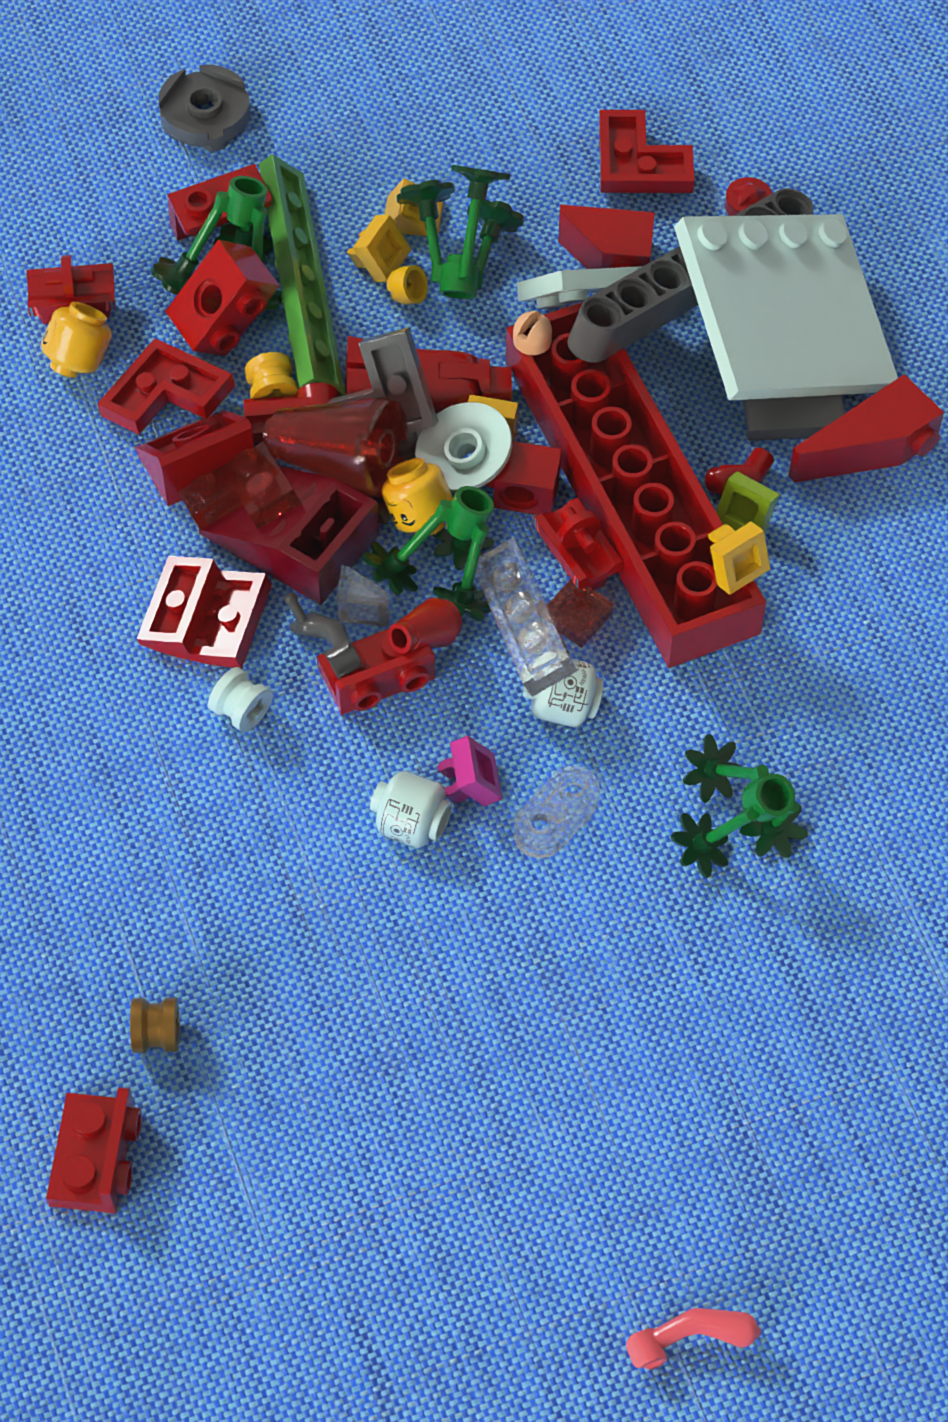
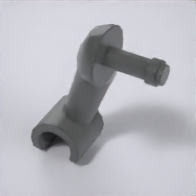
(342, 655)

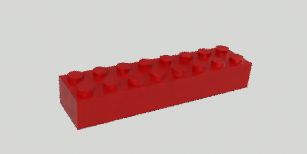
(641, 491)

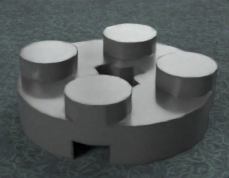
(210, 126)

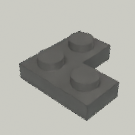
(398, 376)

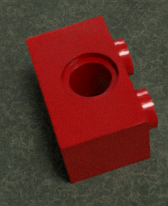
(222, 298)

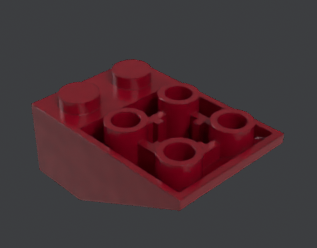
(309, 541)

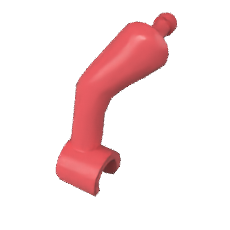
(733, 1327)

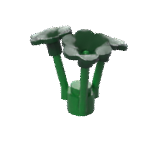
(247, 214)
(461, 274)

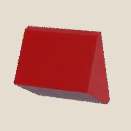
(194, 450)

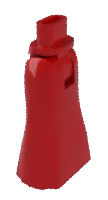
(448, 374)

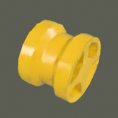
(270, 376)

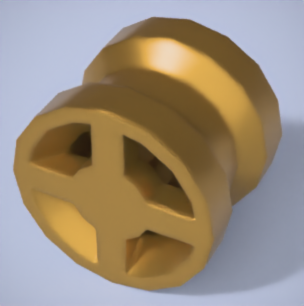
(155, 1025)

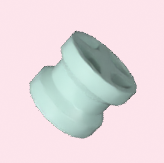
(240, 699)

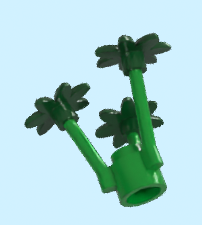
(463, 538)
(765, 799)

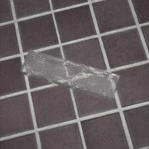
(524, 617)

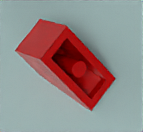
(606, 236)

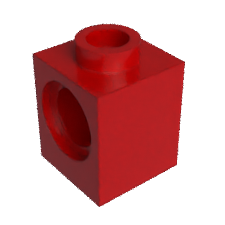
(528, 479)

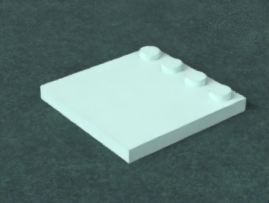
(785, 305)

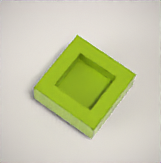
(746, 502)

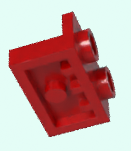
(194, 203)
(381, 675)
(92, 1152)

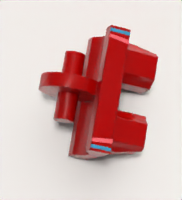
(67, 284)
(579, 544)

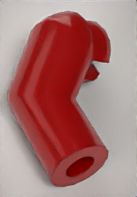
(755, 467)

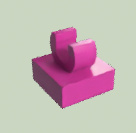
(474, 772)

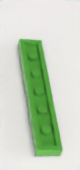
(301, 276)

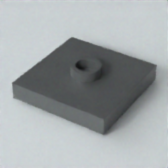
(790, 416)

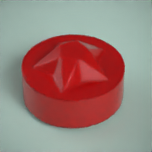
(745, 193)

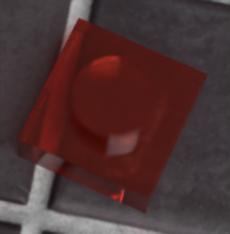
(579, 612)

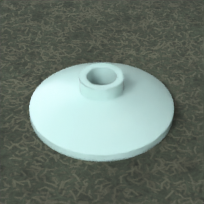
(464, 430)

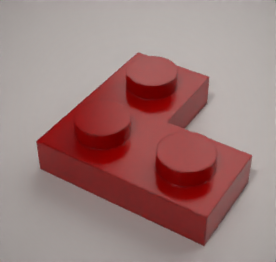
(634, 166)
(161, 376)

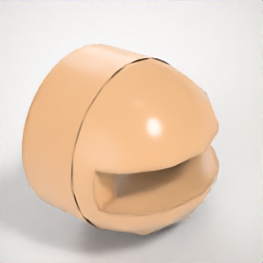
(539, 337)

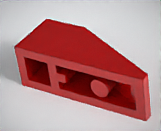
(872, 435)

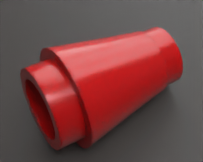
(430, 624)

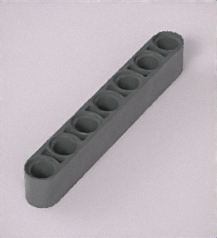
(654, 293)

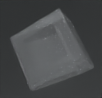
(361, 600)

